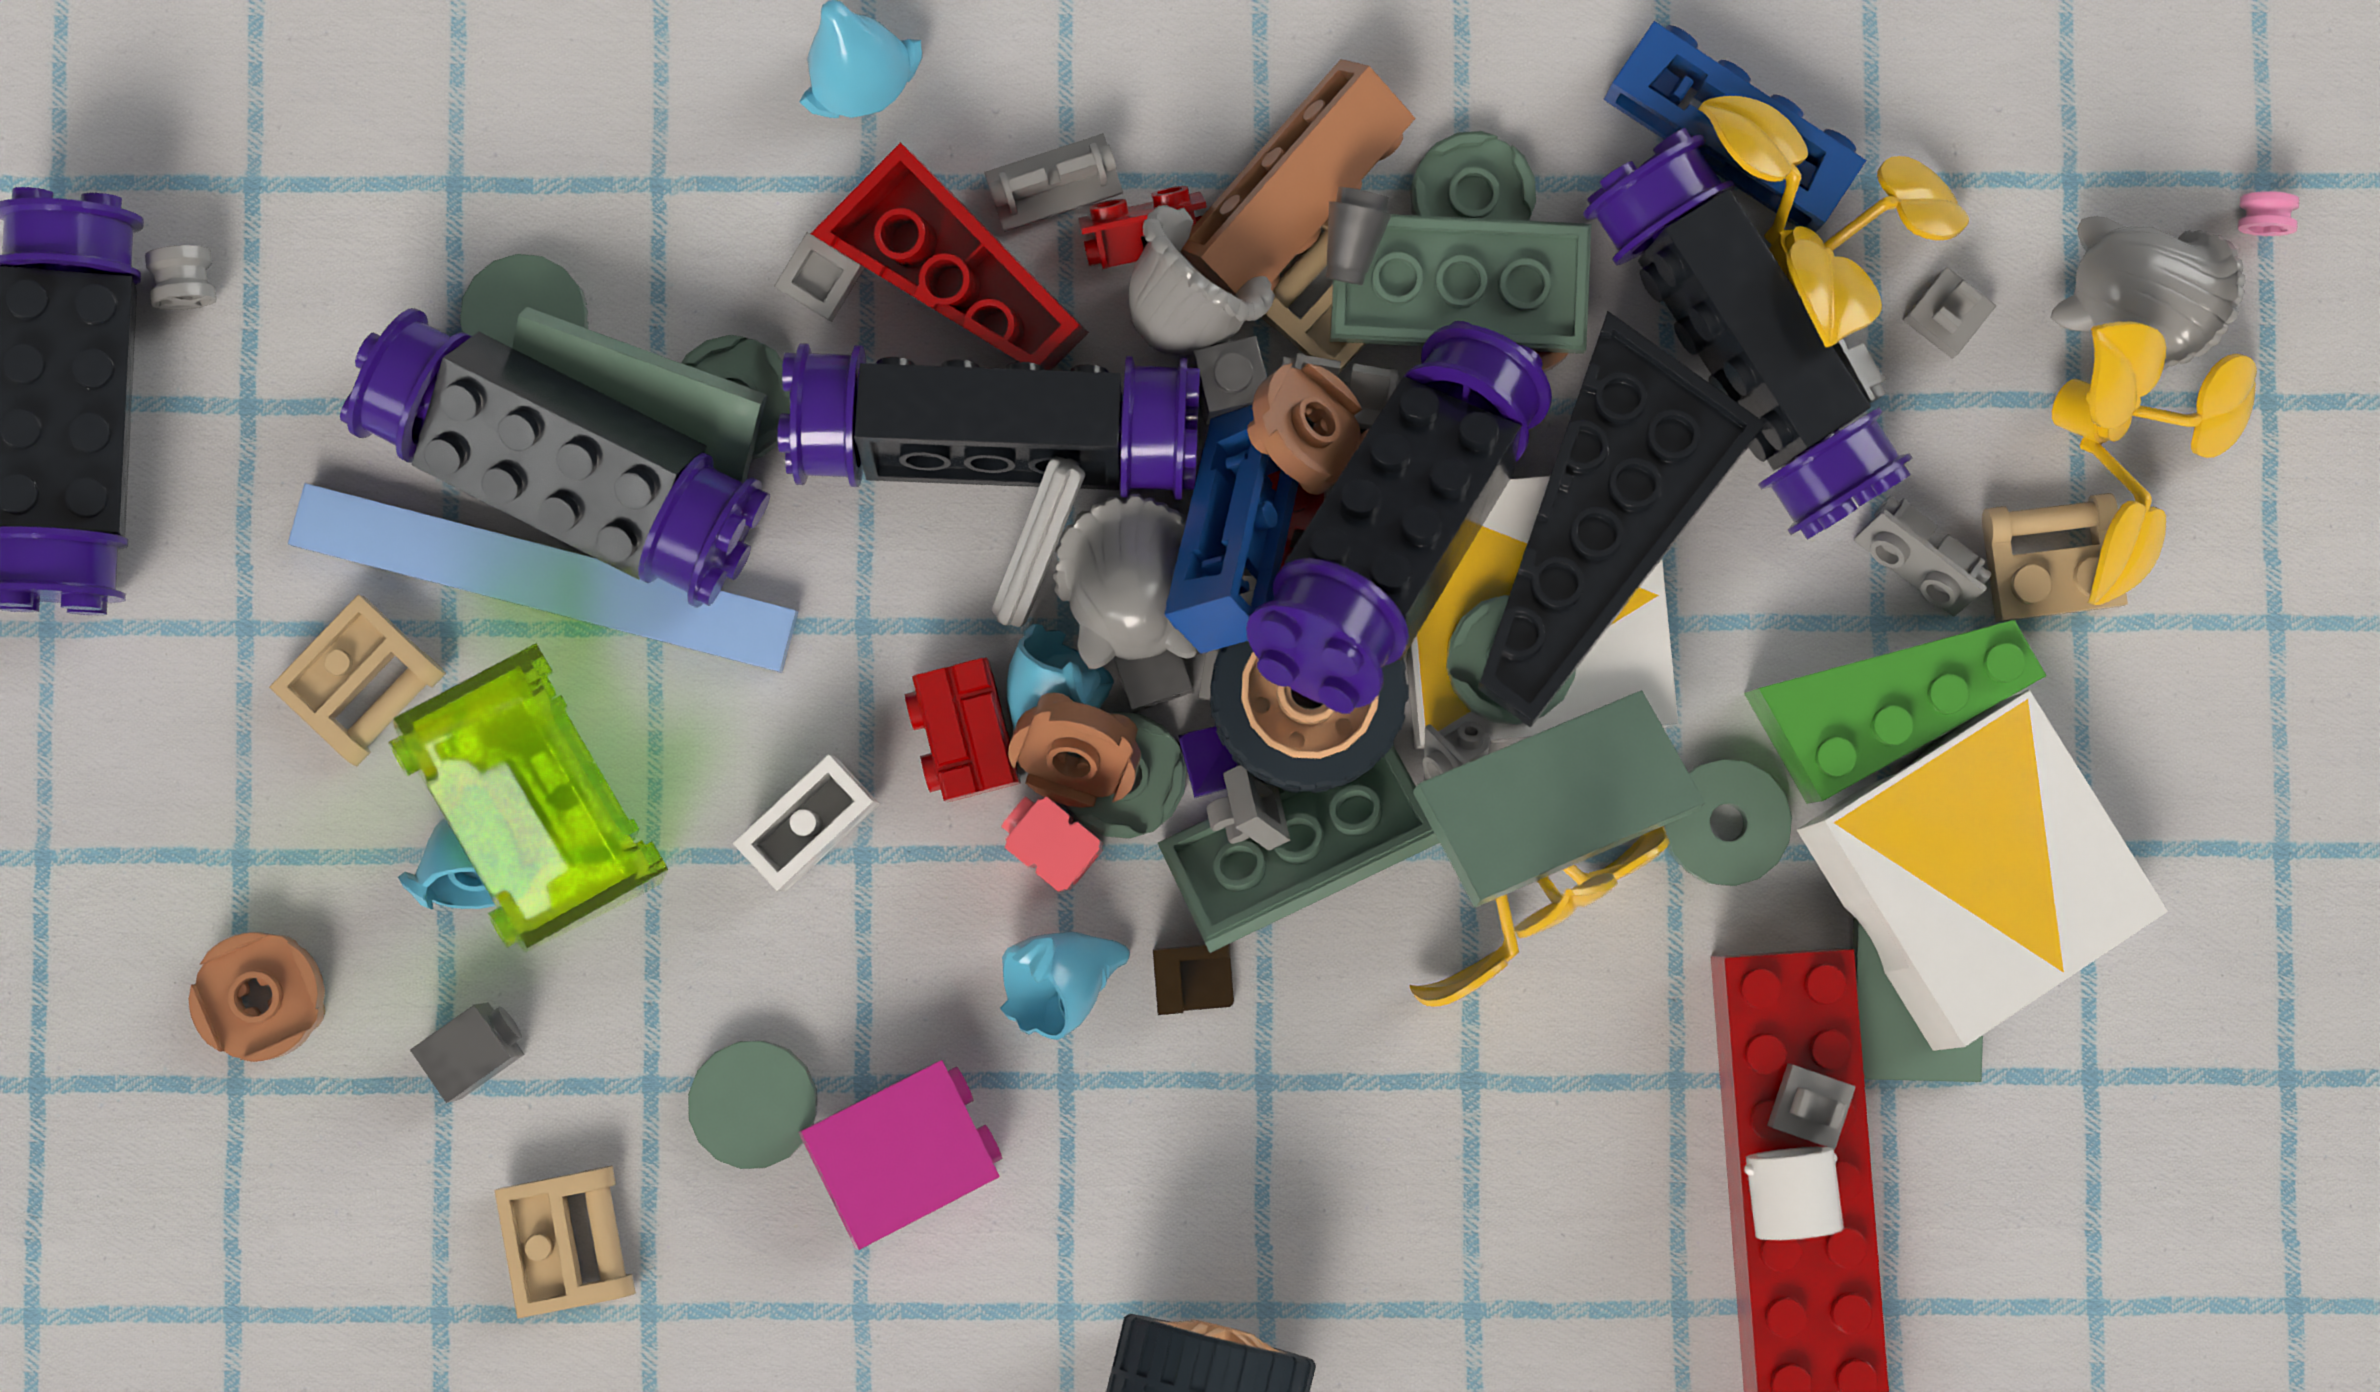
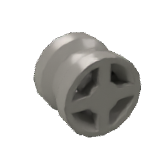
(180, 277)

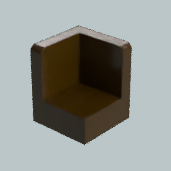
(1192, 978)

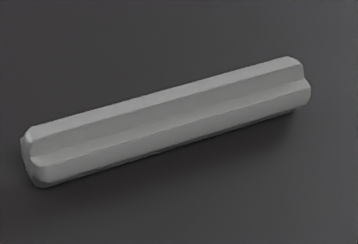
(1038, 541)

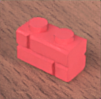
(1047, 839)

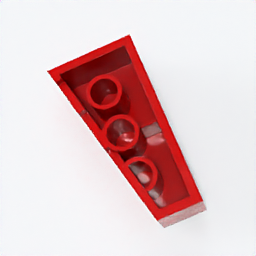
(936, 250)

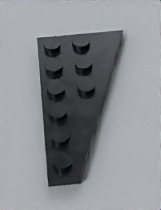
(1626, 483)

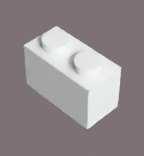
(806, 823)

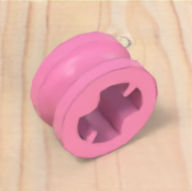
(2268, 213)

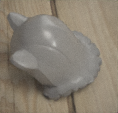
(2151, 278)
(1177, 305)
(1118, 577)

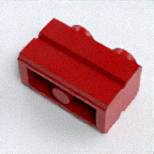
(963, 730)

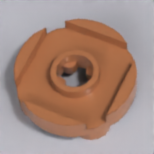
(1282, 432)
(1061, 726)
(223, 981)

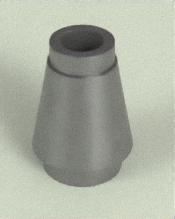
(1354, 233)

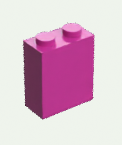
(902, 1153)

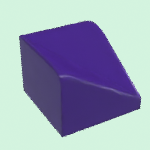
(1205, 761)

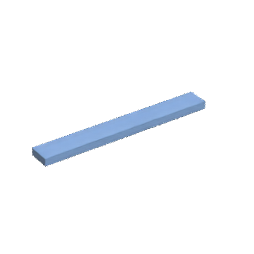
(538, 577)

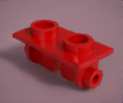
(1120, 227)

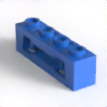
(1660, 77)
(1229, 526)

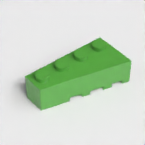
(1876, 710)

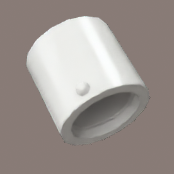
(1794, 1193)

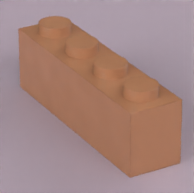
(1287, 187)

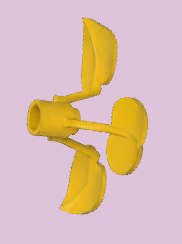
(1831, 288)
(2125, 369)
(1589, 889)

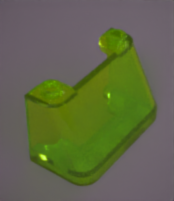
(526, 801)

